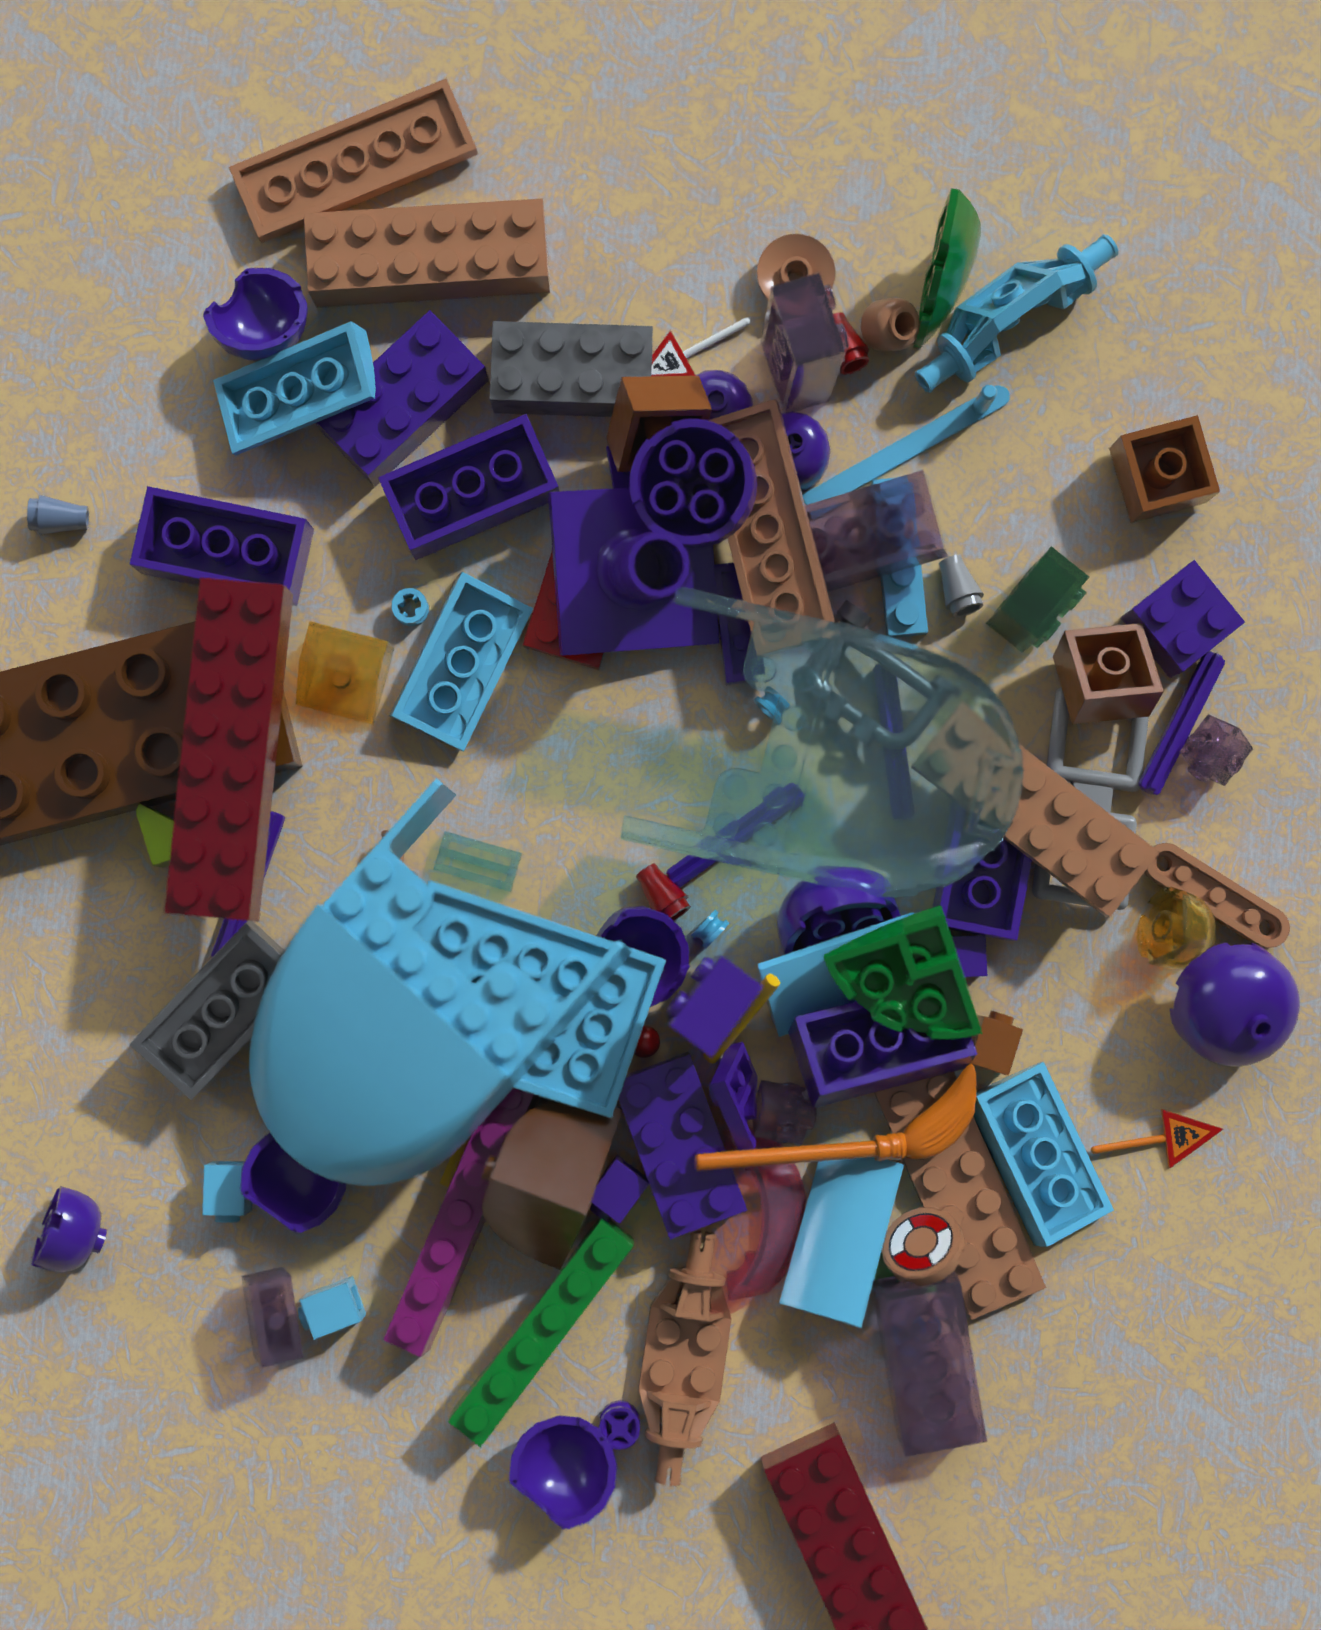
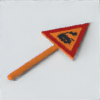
(1181, 1137)

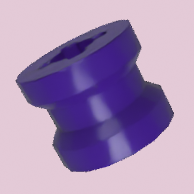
(620, 1432)

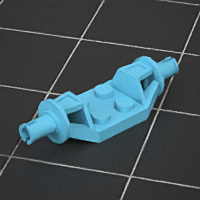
(1005, 300)

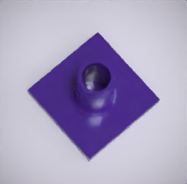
(622, 578)

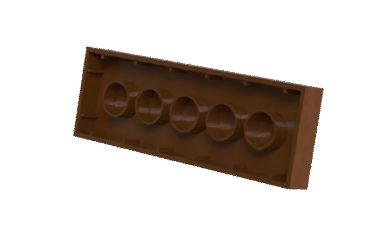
(99, 733)

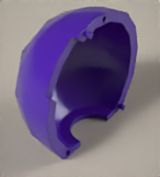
(260, 316)
(656, 935)
(287, 1188)
(565, 1469)

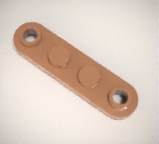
(1228, 901)

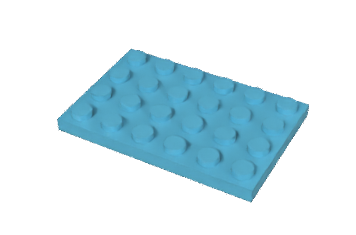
(596, 1048)

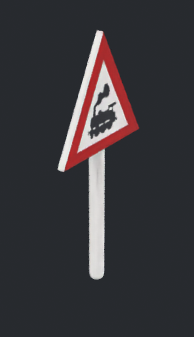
(672, 361)

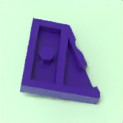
(735, 1092)

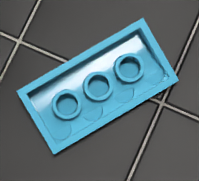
(296, 387)
(461, 661)
(806, 981)
(1040, 1155)
(841, 1238)

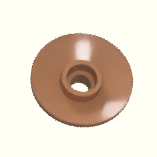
(794, 255)

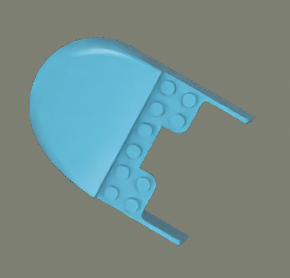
(376, 1046)

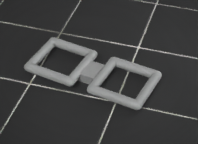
(1092, 783)

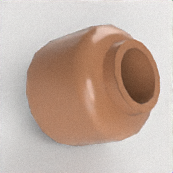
(890, 324)

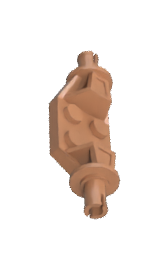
(684, 1357)

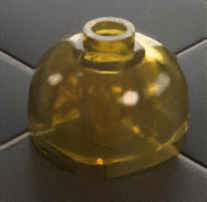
(1176, 929)

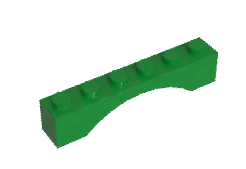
(541, 1331)

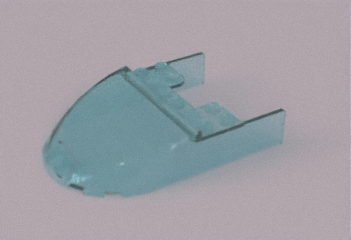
(867, 765)

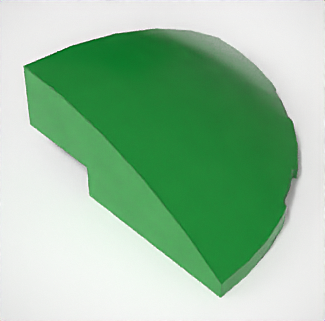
(950, 265)
(908, 977)

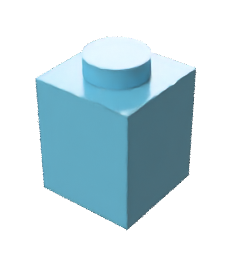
(223, 1193)
(331, 1308)

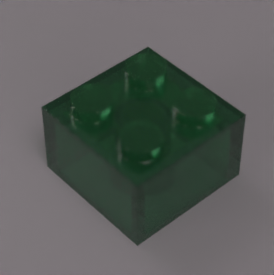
(1041, 596)

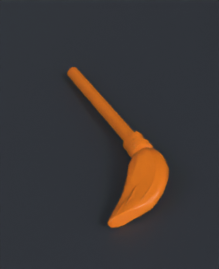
(921, 1139)

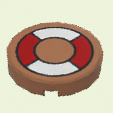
(923, 1246)

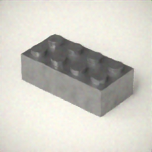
(564, 366)
(212, 1012)

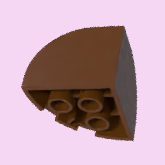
(546, 1179)

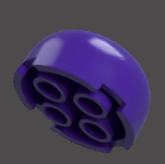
(679, 462)
(820, 912)
(1235, 1004)

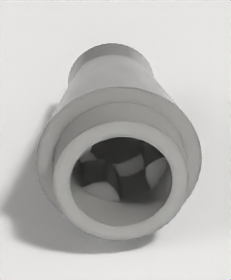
(960, 589)

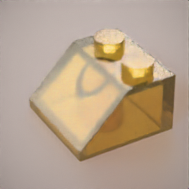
(342, 672)

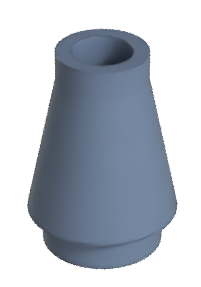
(54, 515)

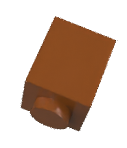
(997, 1043)

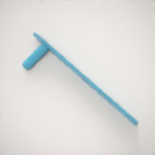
(988, 401)

